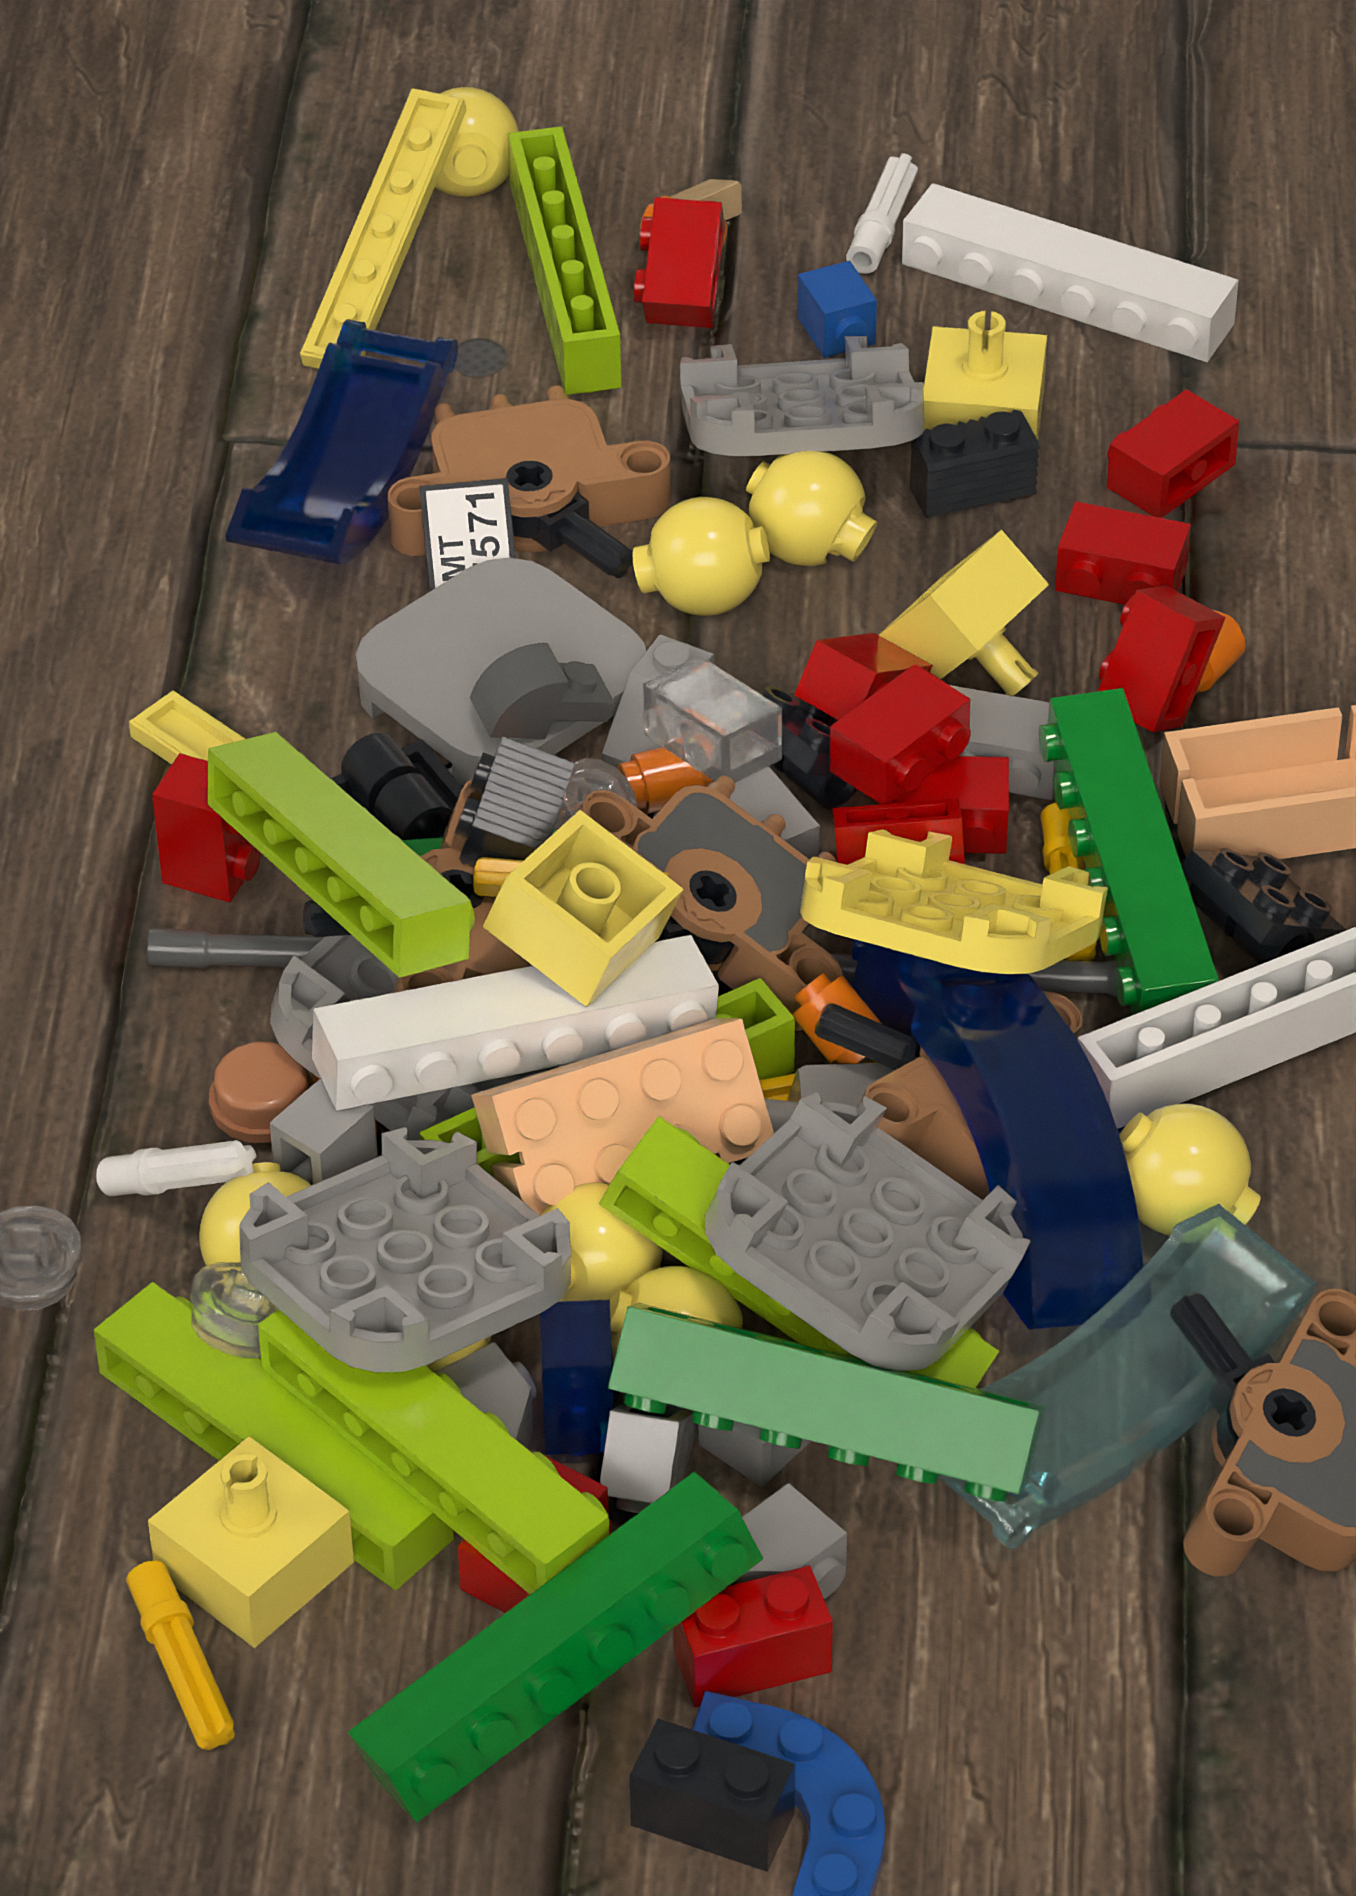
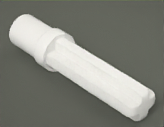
(877, 225)
(156, 1170)

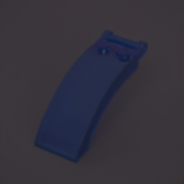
(347, 448)
(1037, 1132)

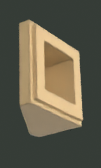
(715, 190)

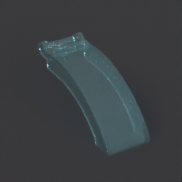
(1129, 1374)

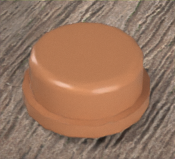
(254, 1088)

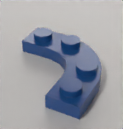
(830, 1791)

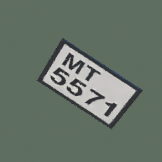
(465, 526)

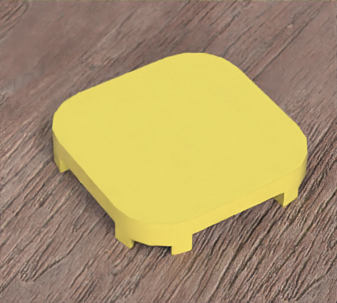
(950, 912)

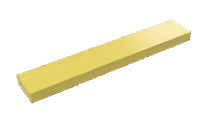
(387, 219)

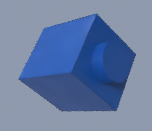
(836, 305)

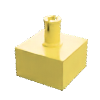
(983, 373)
(967, 614)
(582, 907)
(252, 1541)

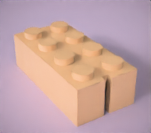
(1263, 785)
(592, 1113)

